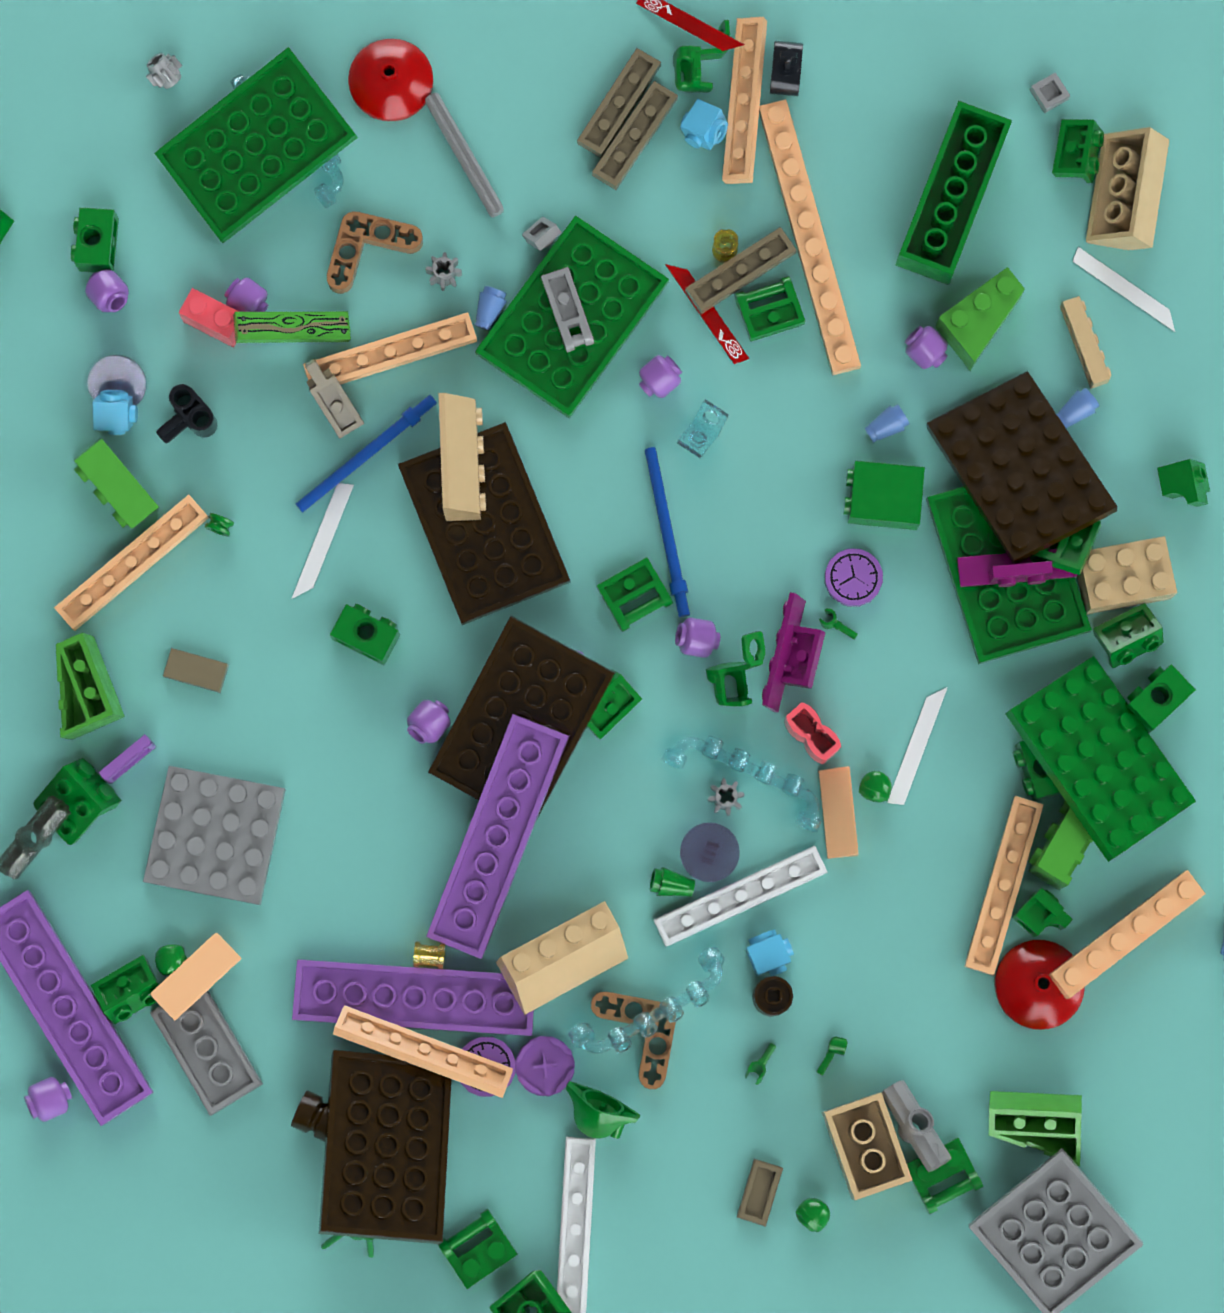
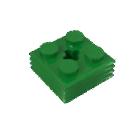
(534, 1292)

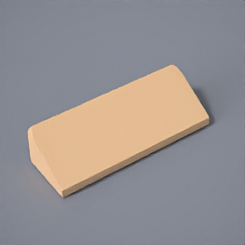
(838, 812)
(195, 976)

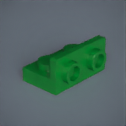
(1078, 149)
(1129, 635)
(615, 705)
(126, 990)

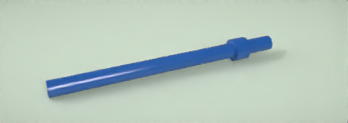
(410, 418)
(678, 586)

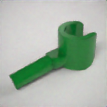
(837, 624)
(836, 1045)
(759, 1066)

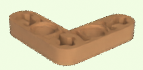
(357, 240)
(647, 1006)

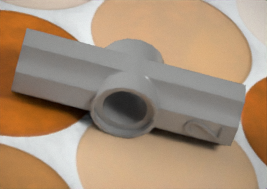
(924, 1141)

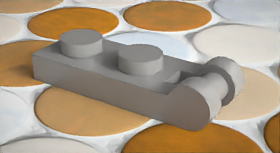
(567, 308)

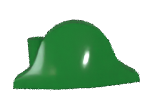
(599, 1113)

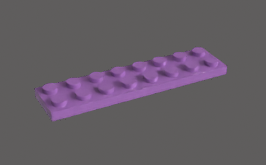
(497, 836)
(409, 997)
(68, 1011)

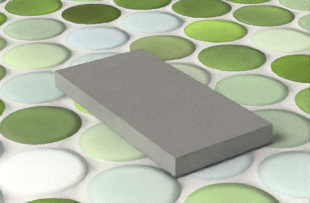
(208, 1053)

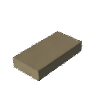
(195, 670)
(759, 1192)

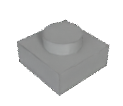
(1049, 92)
(541, 233)

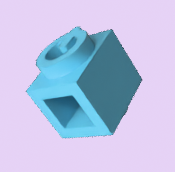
(704, 125)
(114, 412)
(769, 953)

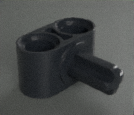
(786, 68)
(187, 415)

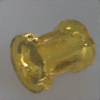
(724, 237)
(429, 955)

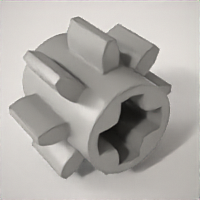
(163, 70)
(443, 279)
(727, 805)

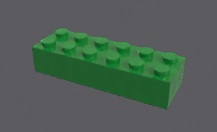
(953, 192)

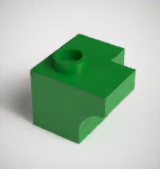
(1185, 479)
(1041, 911)

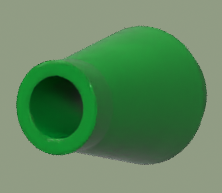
(669, 883)

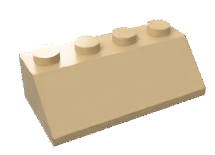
(1128, 189)
(460, 457)
(563, 958)

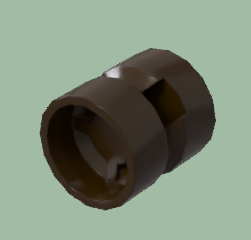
(772, 996)
(311, 1115)

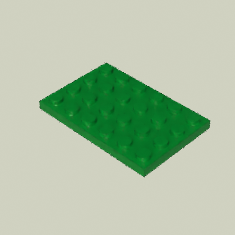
(255, 145)
(615, 297)
(996, 617)
(1100, 758)

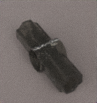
(43, 825)

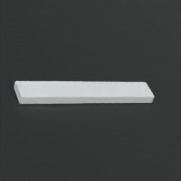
(740, 896)
(576, 1222)

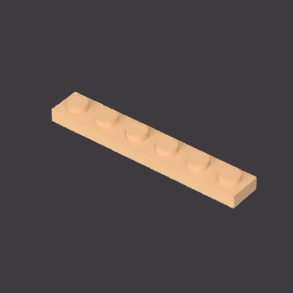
(744, 101)
(399, 349)
(131, 562)
(1003, 885)
(1126, 934)
(423, 1051)

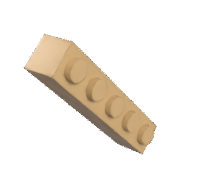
(1085, 342)

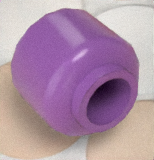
(107, 291)
(246, 296)
(926, 347)
(660, 376)
(697, 637)
(428, 721)
(47, 1099)

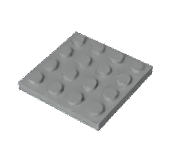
(214, 835)
(1055, 1234)

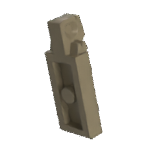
(332, 400)

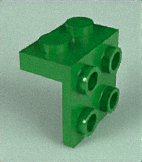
(83, 793)

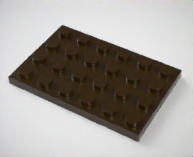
(1021, 467)
(505, 553)
(527, 678)
(385, 1149)

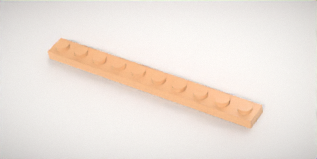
(809, 237)

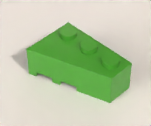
(979, 316)
(114, 484)
(85, 688)
(1062, 850)
(1038, 1121)

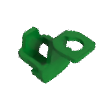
(688, 60)
(717, 673)

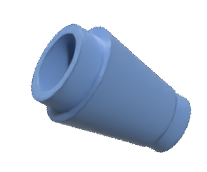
(489, 307)
(1078, 407)
(887, 423)

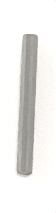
(464, 155)

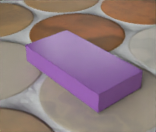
(127, 759)

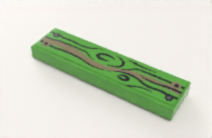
(291, 327)

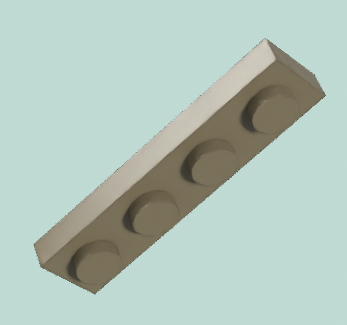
(619, 103)
(635, 135)
(740, 270)

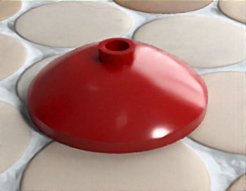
(394, 95)
(1019, 990)

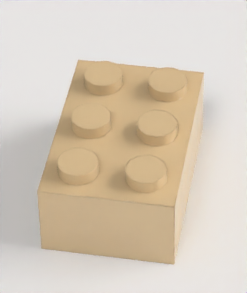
(1127, 576)
(866, 1146)

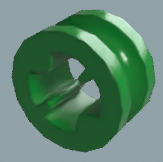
(219, 524)

